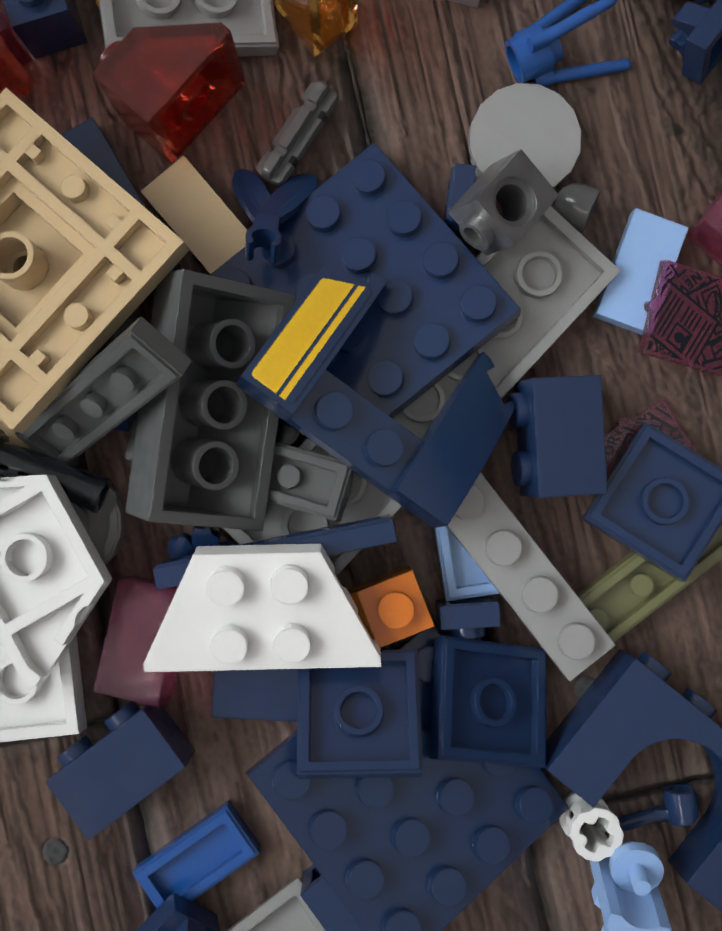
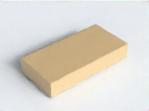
(196, 214)

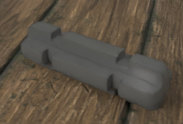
(298, 133)

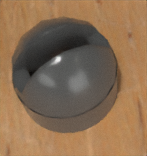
(577, 204)

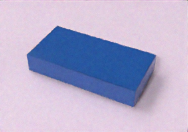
(198, 857)

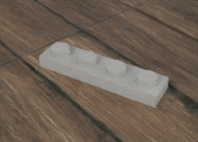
(528, 581)

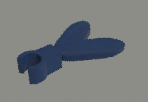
(269, 210)

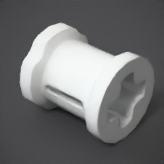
(591, 840)

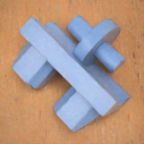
(629, 890)

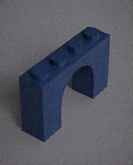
(616, 720)

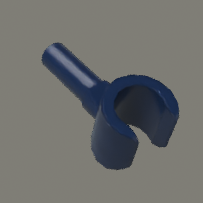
(679, 809)

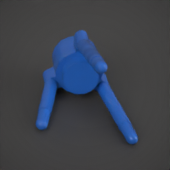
(538, 47)

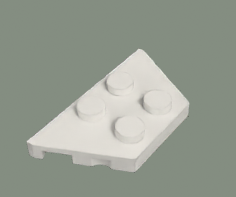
(46, 574)
(261, 613)

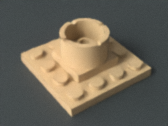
(70, 261)

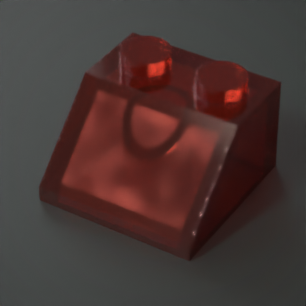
(170, 81)

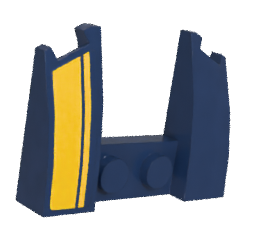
(420, 474)

